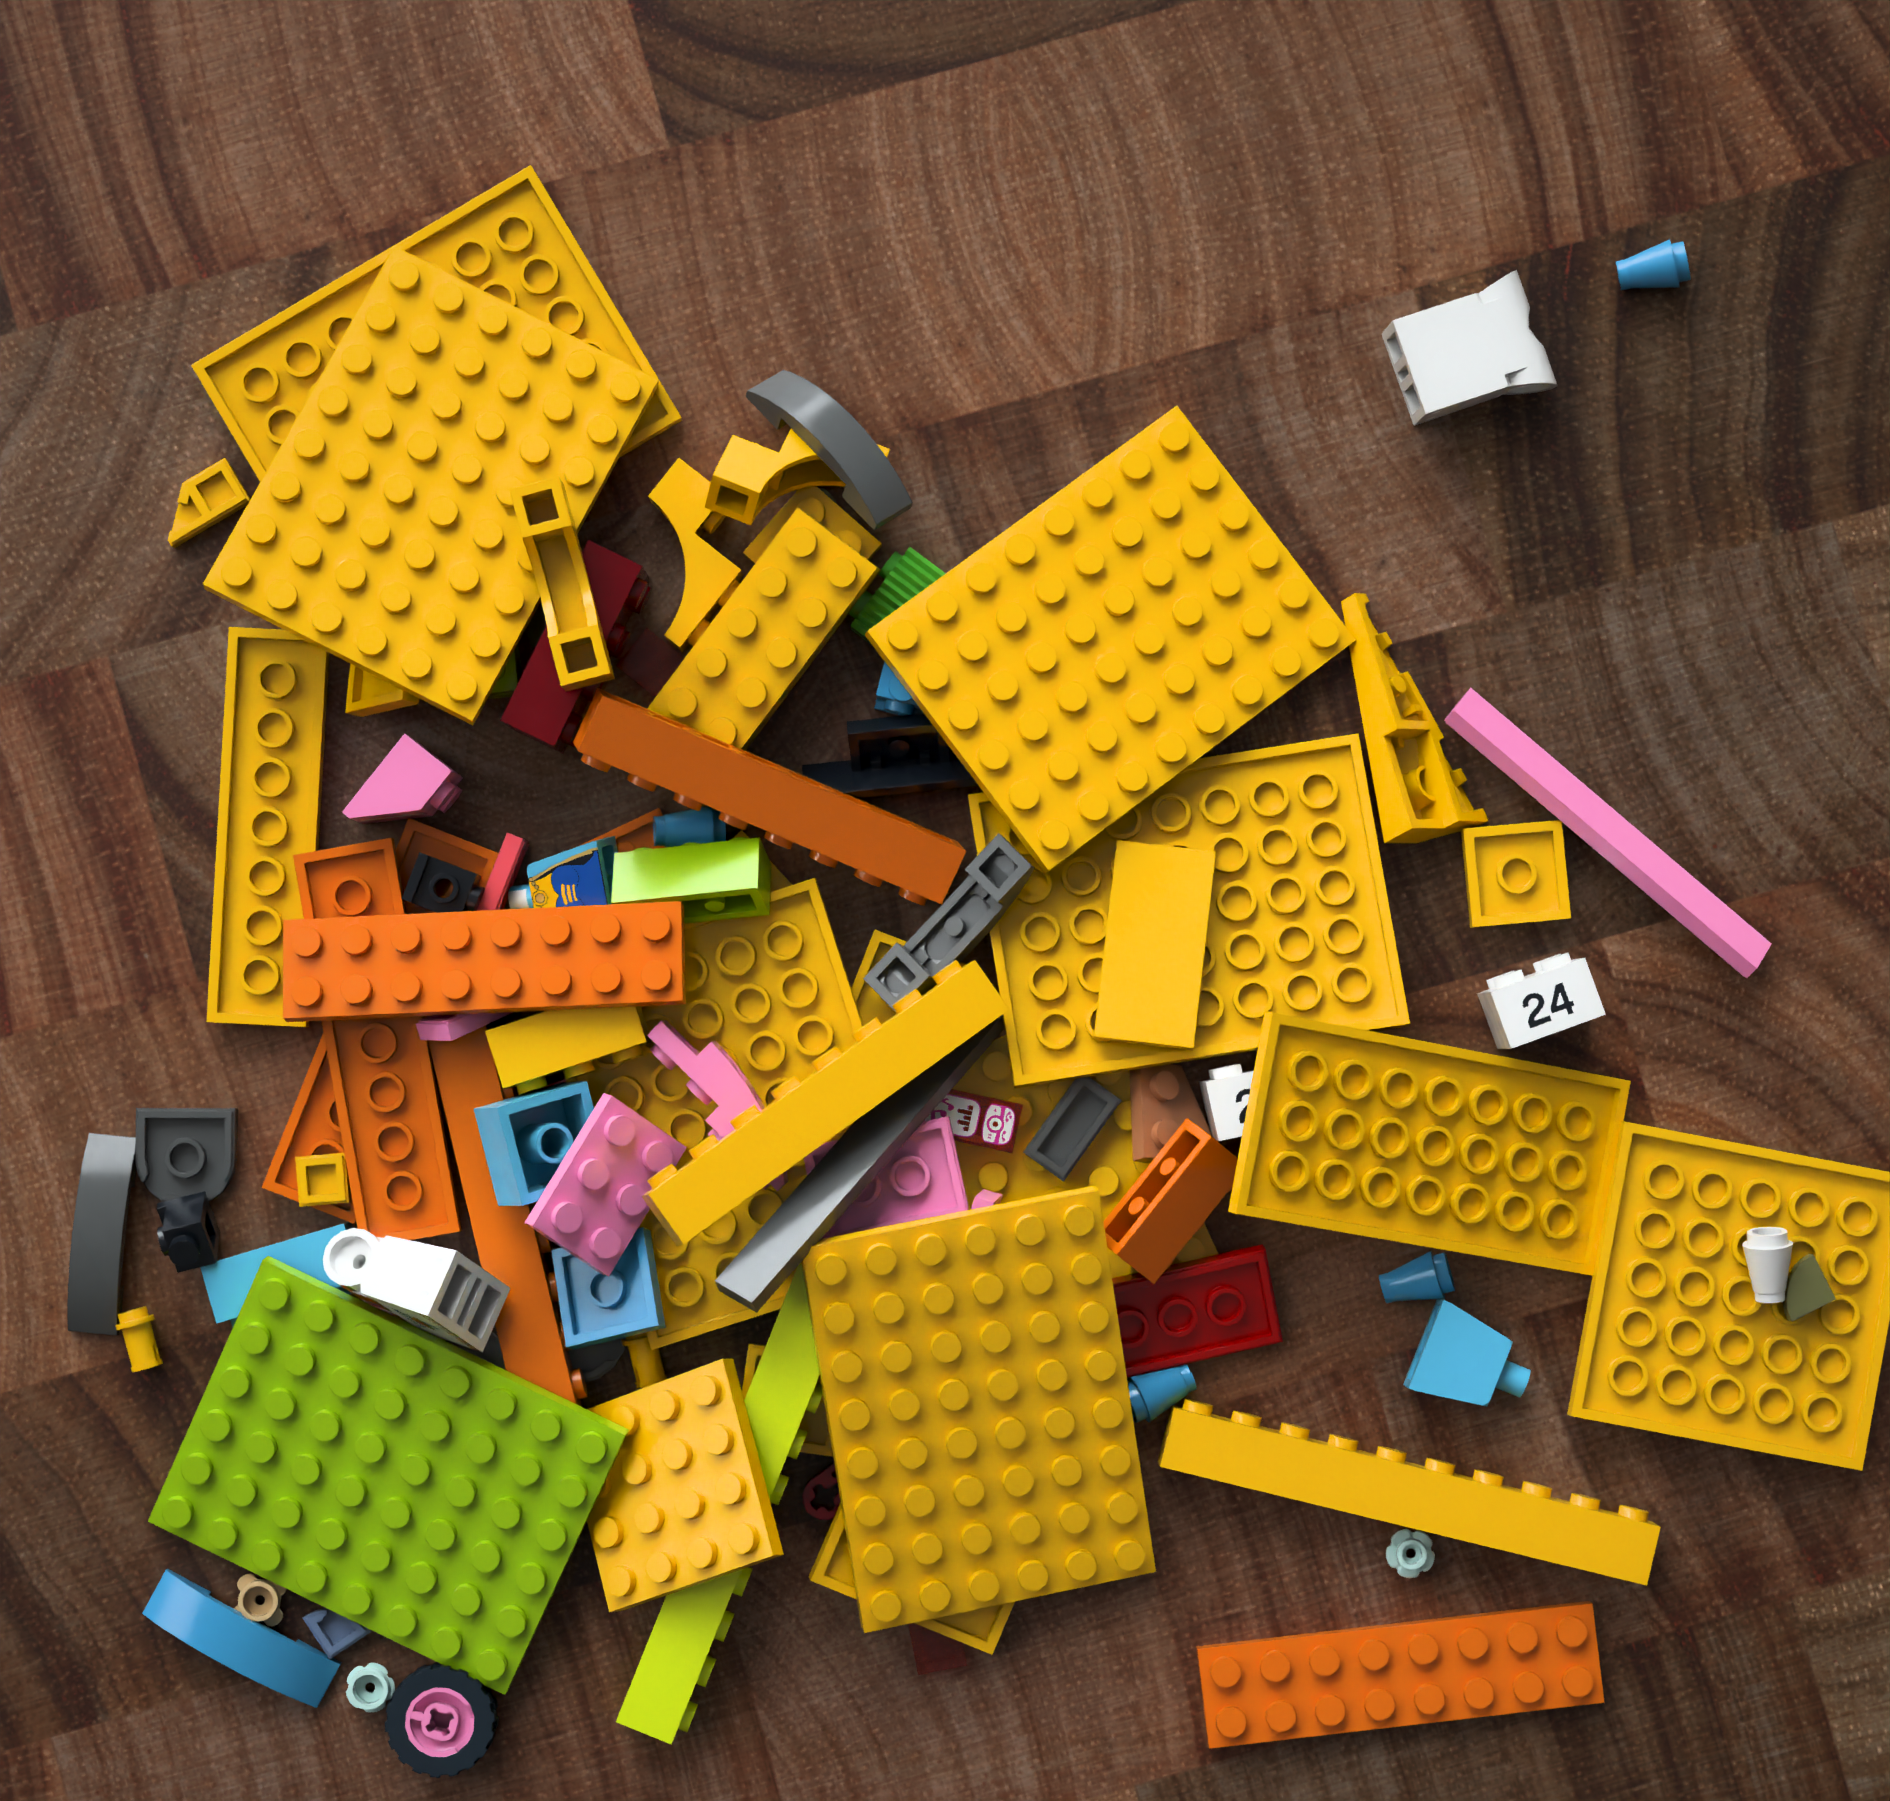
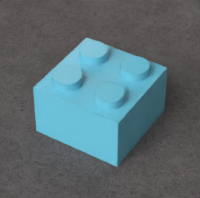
(530, 1137)

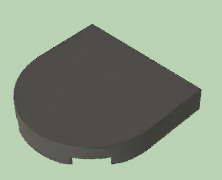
(186, 1150)

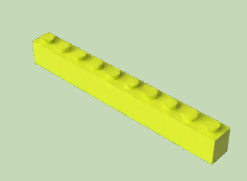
(694, 1617)

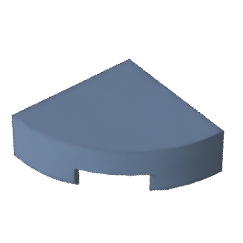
(334, 1631)

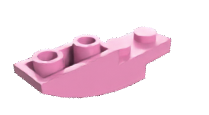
(712, 1077)

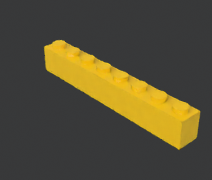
(823, 1103)

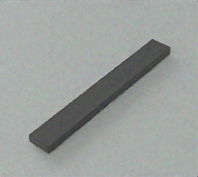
(843, 1176)

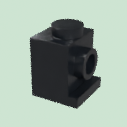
(426, 875)
(188, 1231)

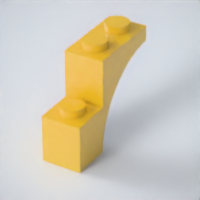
(755, 476)
(708, 574)

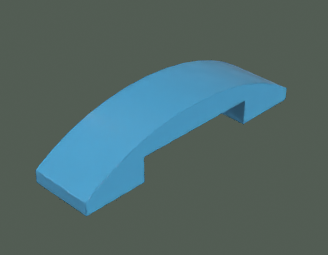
(238, 1642)

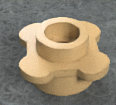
(270, 1609)

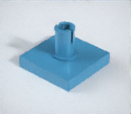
(613, 1306)

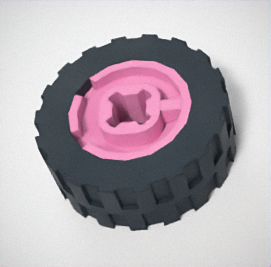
(441, 1720)

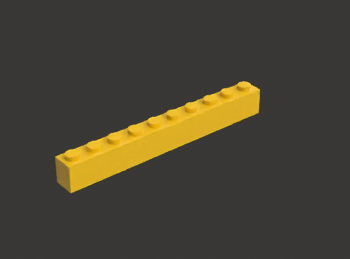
(1408, 1493)

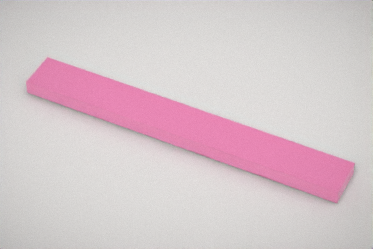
(1608, 833)

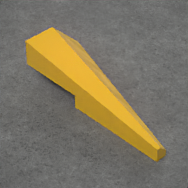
(1411, 777)

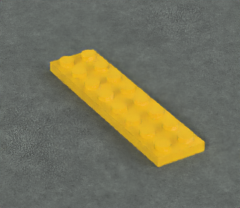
(264, 816)

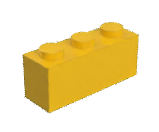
(564, 1042)

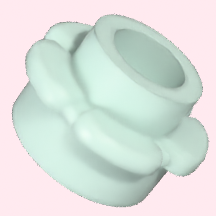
(1405, 1540)
(366, 1700)

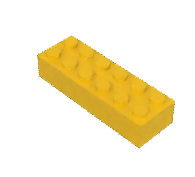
(767, 633)

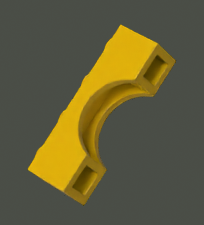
(562, 583)

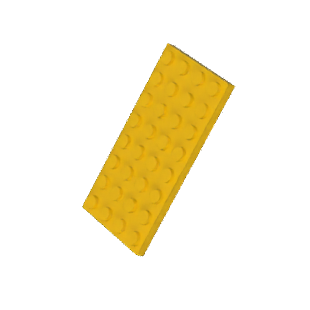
(1427, 1144)

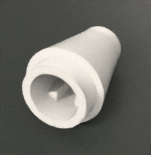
(1768, 1262)

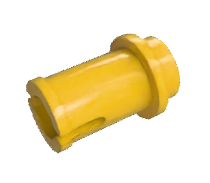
(139, 1338)
(645, 1362)

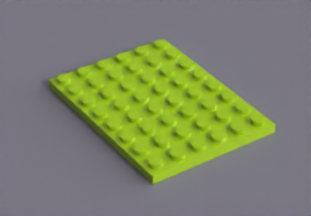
(387, 1474)

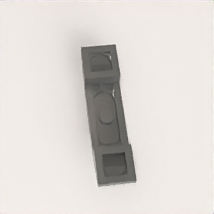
(838, 440)
(956, 925)
(100, 1234)

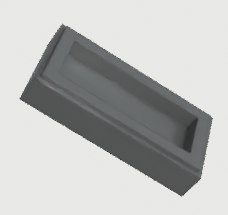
(1072, 1126)

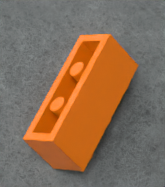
(1170, 1200)

